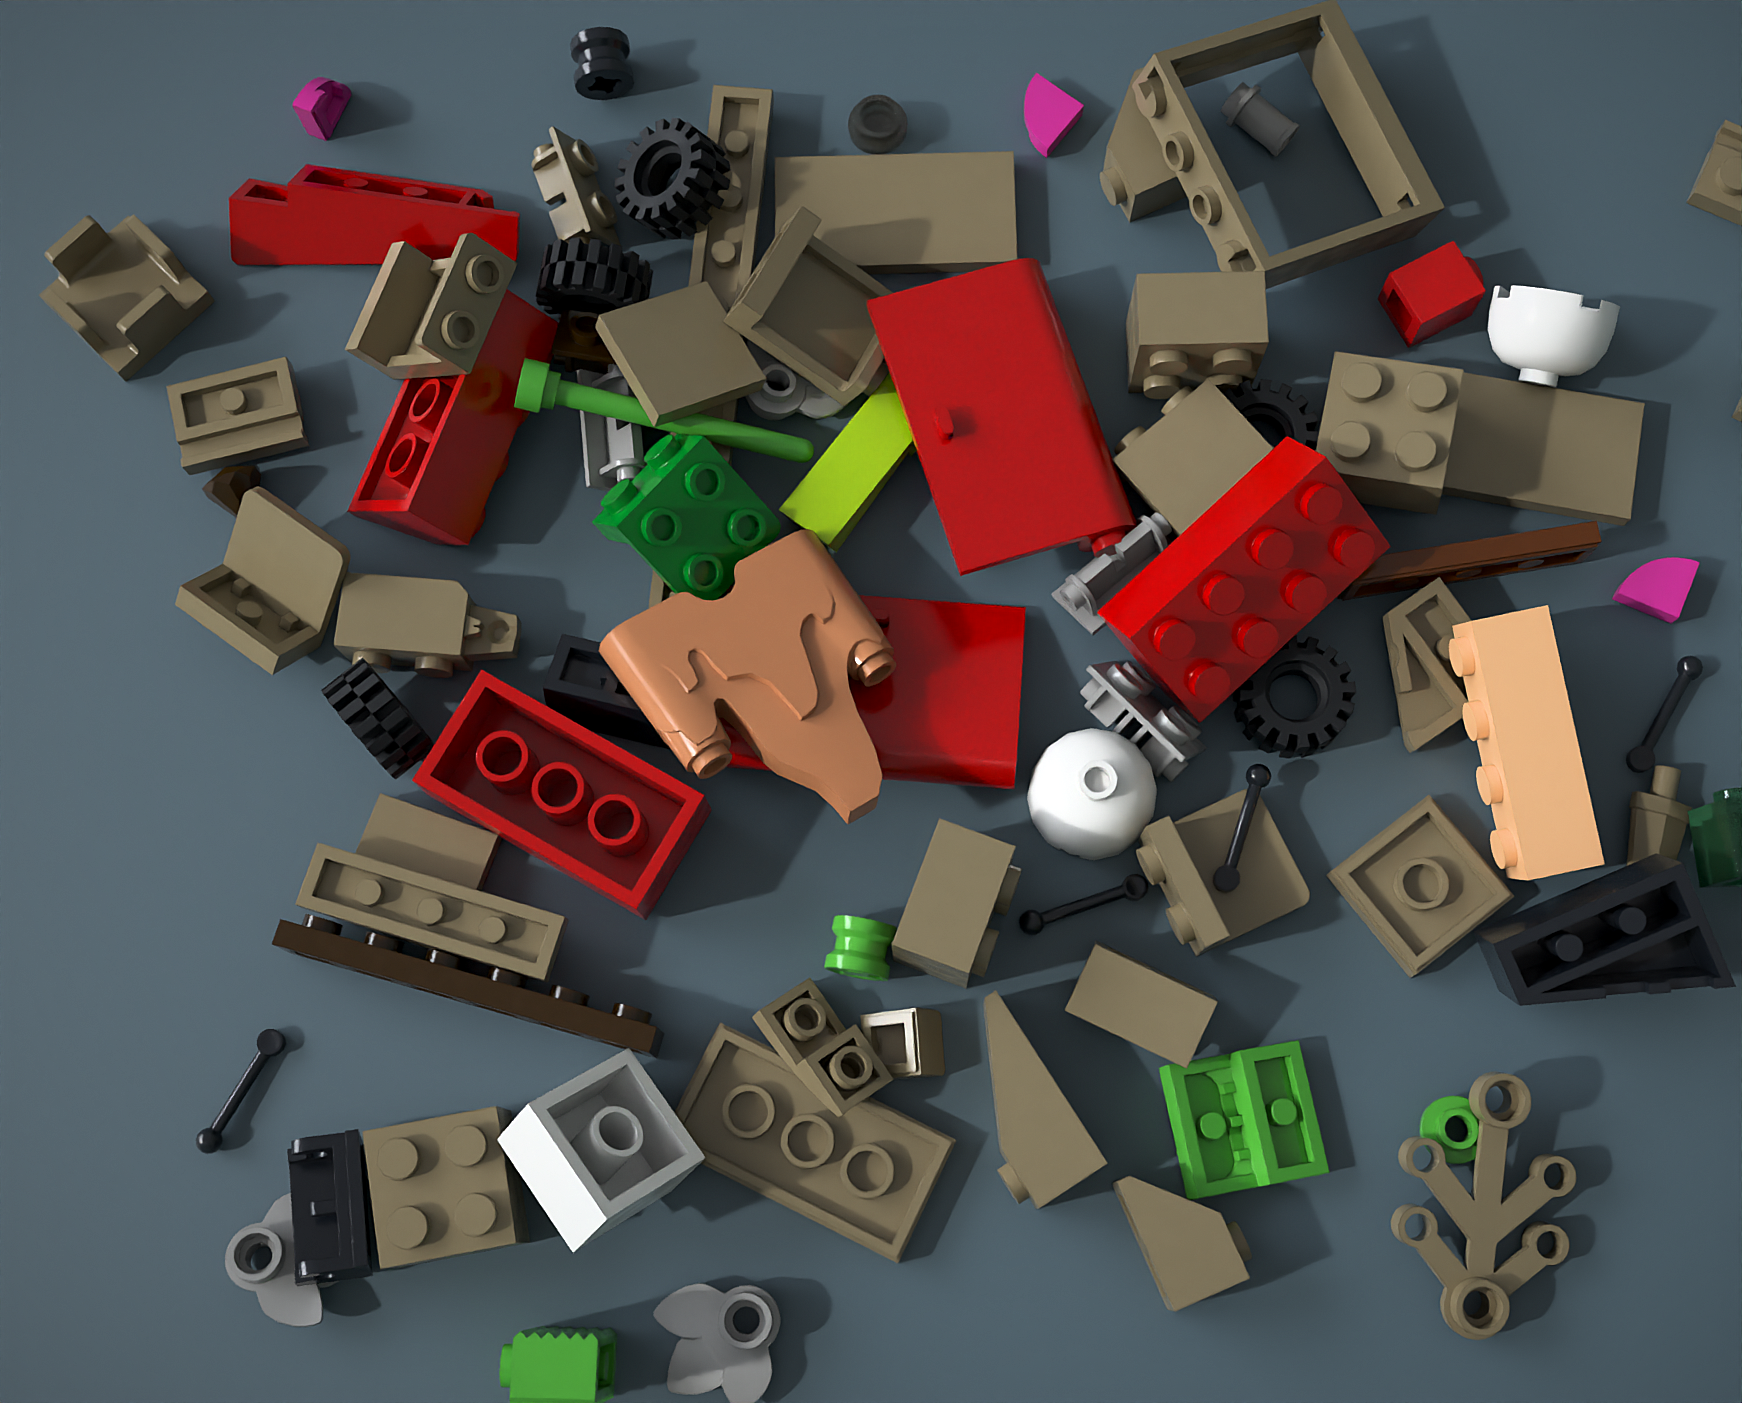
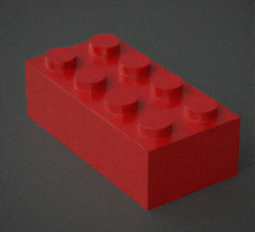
(1245, 577)
(563, 794)

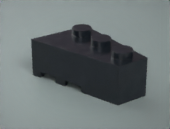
(1608, 938)

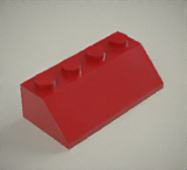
(453, 435)

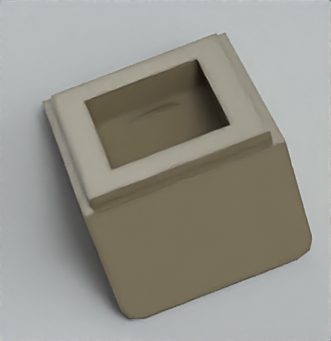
(907, 1041)

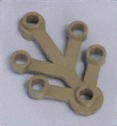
(1484, 1215)

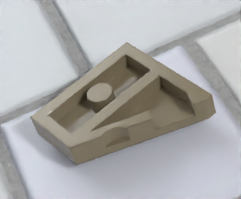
(1418, 648)

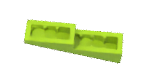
(852, 469)

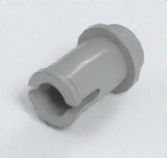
(1259, 118)

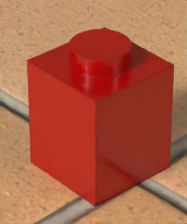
(1432, 293)

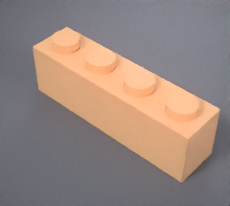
(1525, 744)

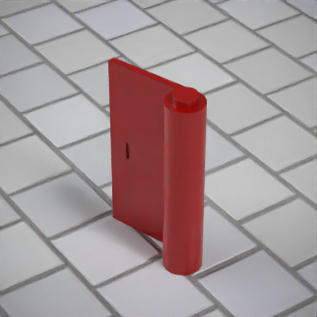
(1025, 447)
(950, 700)

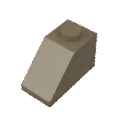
(1135, 164)
(1183, 1243)

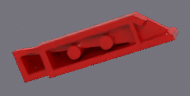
(356, 217)

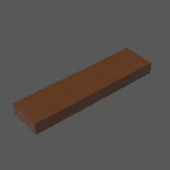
(1476, 559)

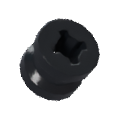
(602, 63)

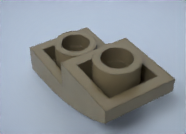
(816, 1046)

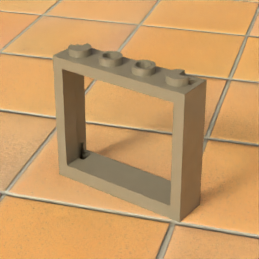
(1355, 105)

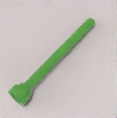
(544, 389)

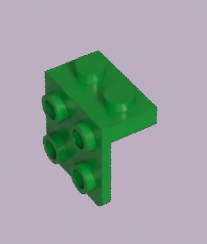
(688, 516)

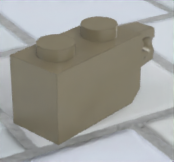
(420, 625)

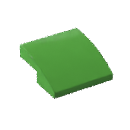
(1243, 1120)

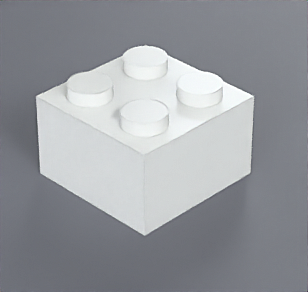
(600, 1148)

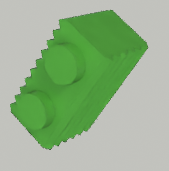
(560, 1365)

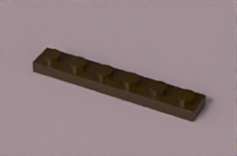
(444, 976)

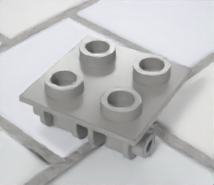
(1129, 688)

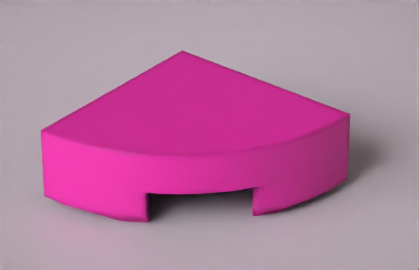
(321, 106)
(1049, 114)
(1658, 587)

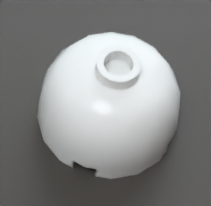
(1548, 332)
(1092, 794)

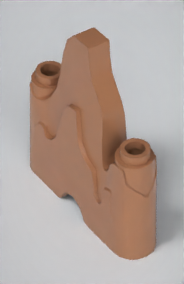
(770, 665)

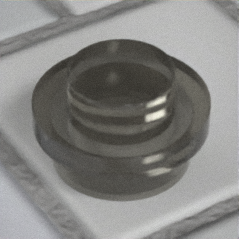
(877, 125)

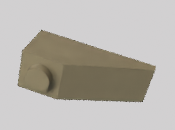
(1035, 1124)

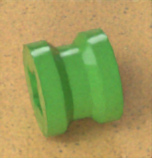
(860, 948)

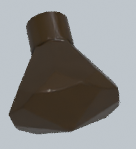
(230, 485)

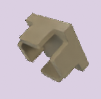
(122, 291)

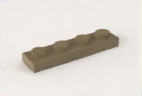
(432, 912)

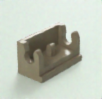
(1141, 1004)

